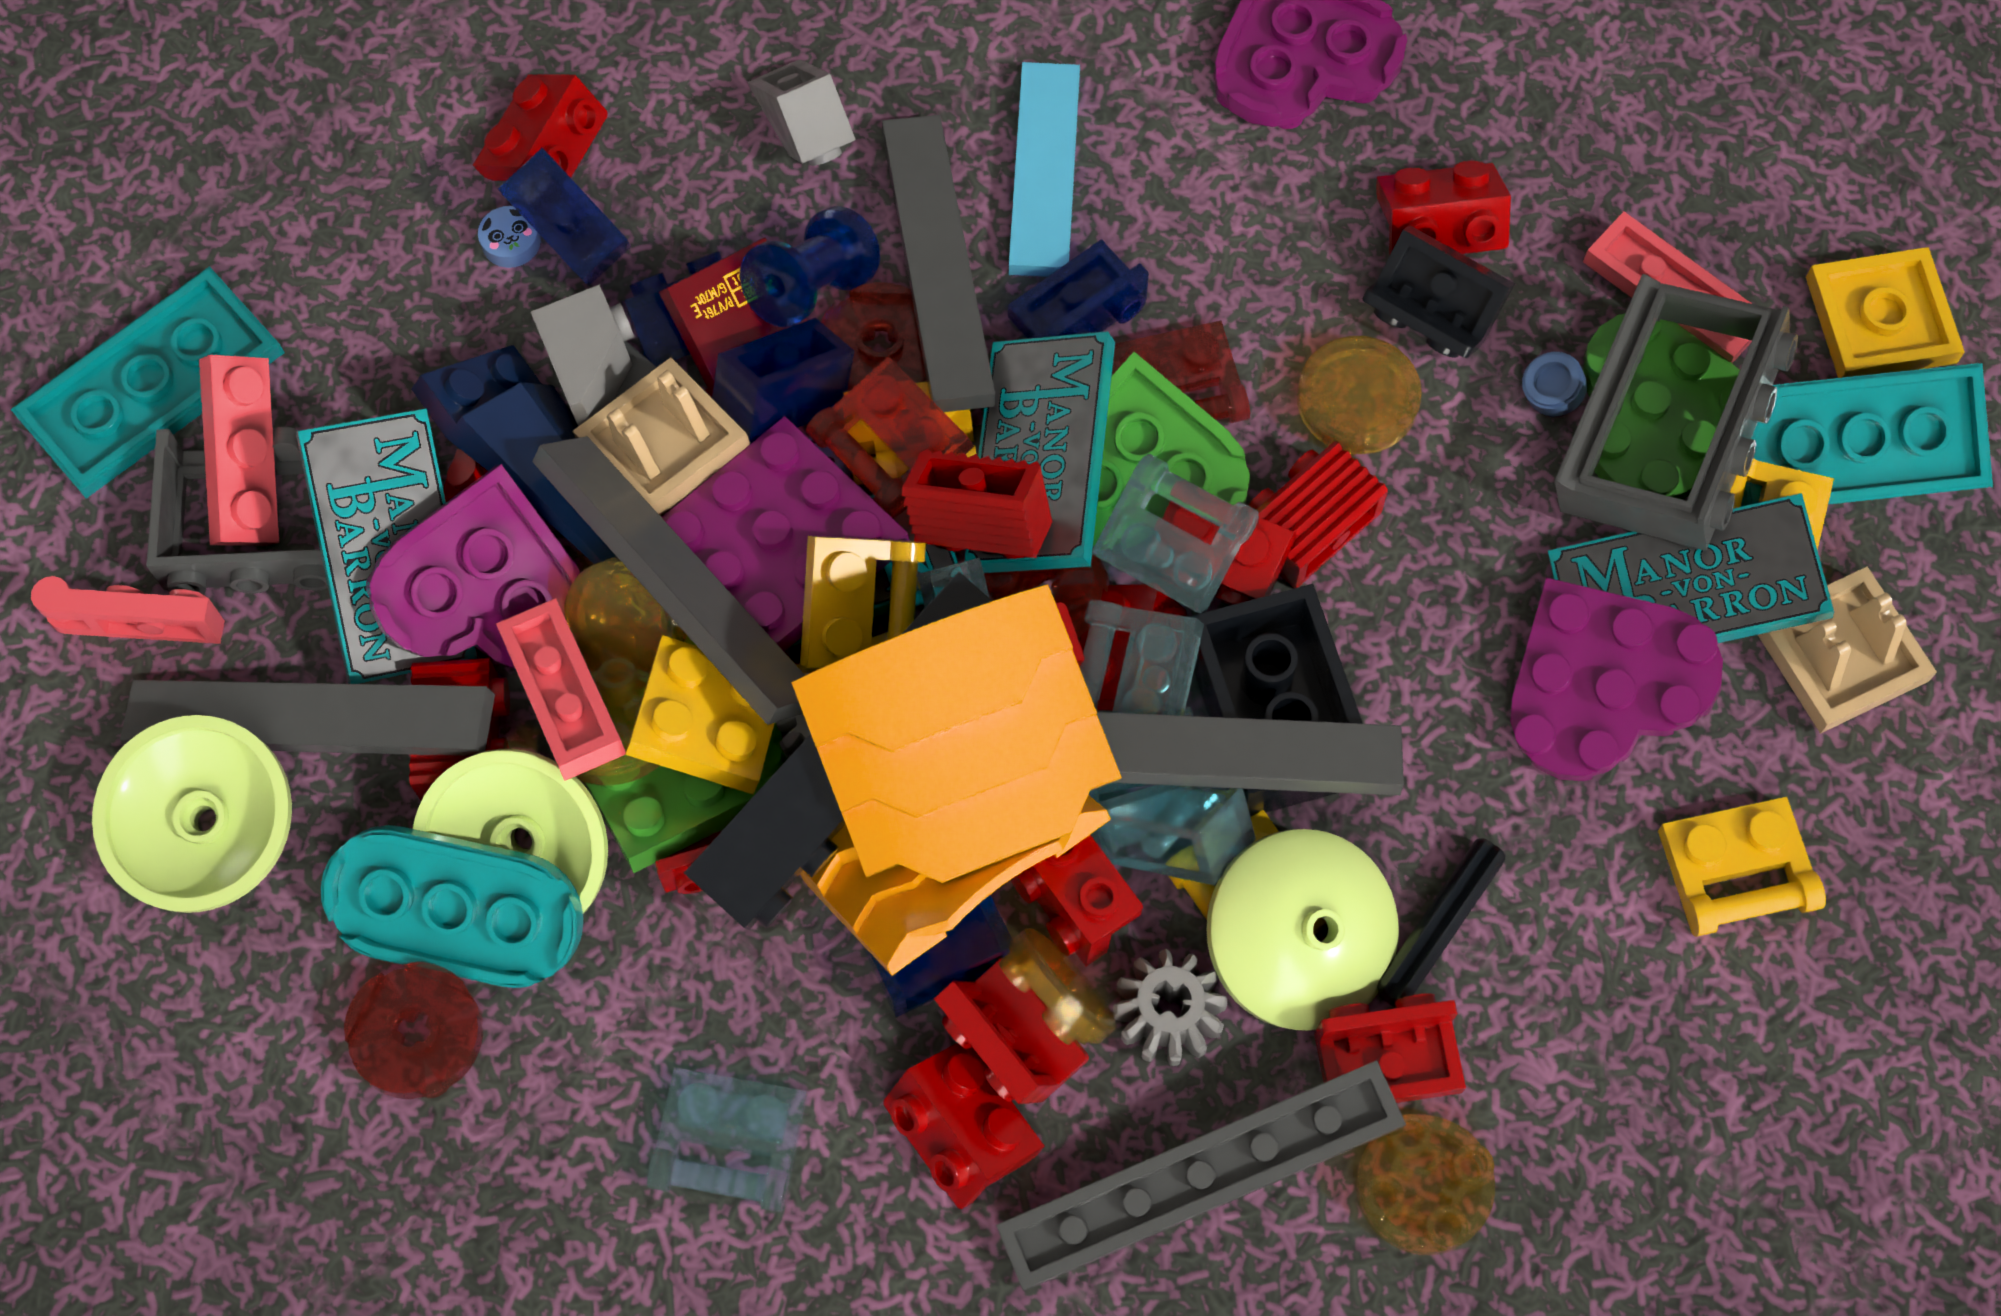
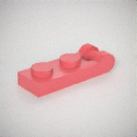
(128, 612)

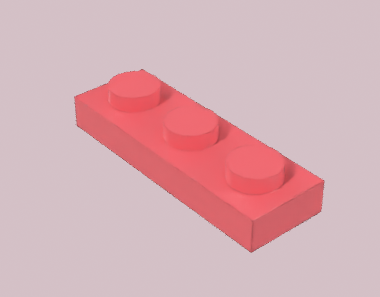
(1632, 250)
(239, 451)
(561, 689)

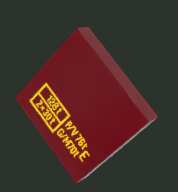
(714, 312)

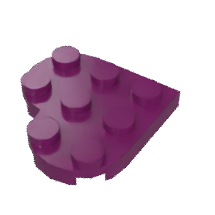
(1294, 53)
(467, 570)
(1604, 675)

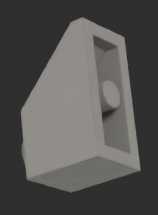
(804, 111)
(586, 348)

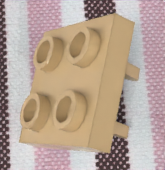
(665, 435)
(1854, 658)

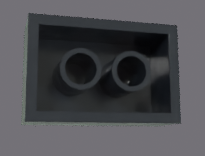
(1273, 664)

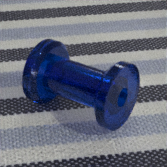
(785, 280)

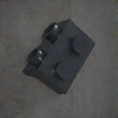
(1438, 294)

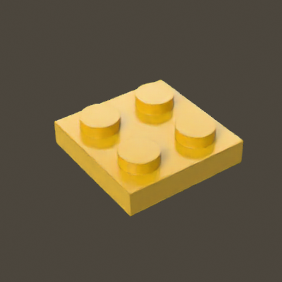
(1884, 313)
(698, 721)

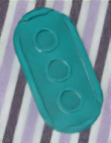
(452, 905)

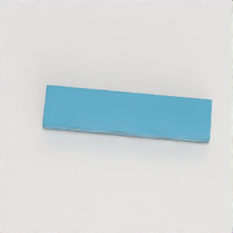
(1044, 169)

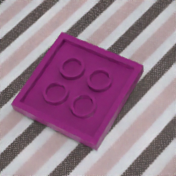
(757, 518)

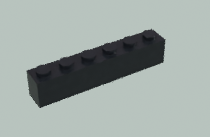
(792, 815)

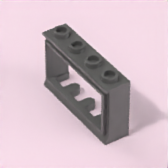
(1731, 447)
(240, 571)

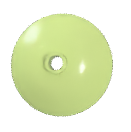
(513, 789)
(152, 806)
(1265, 923)

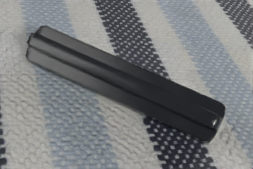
(1441, 921)

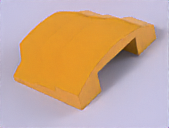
(959, 738)
(906, 913)

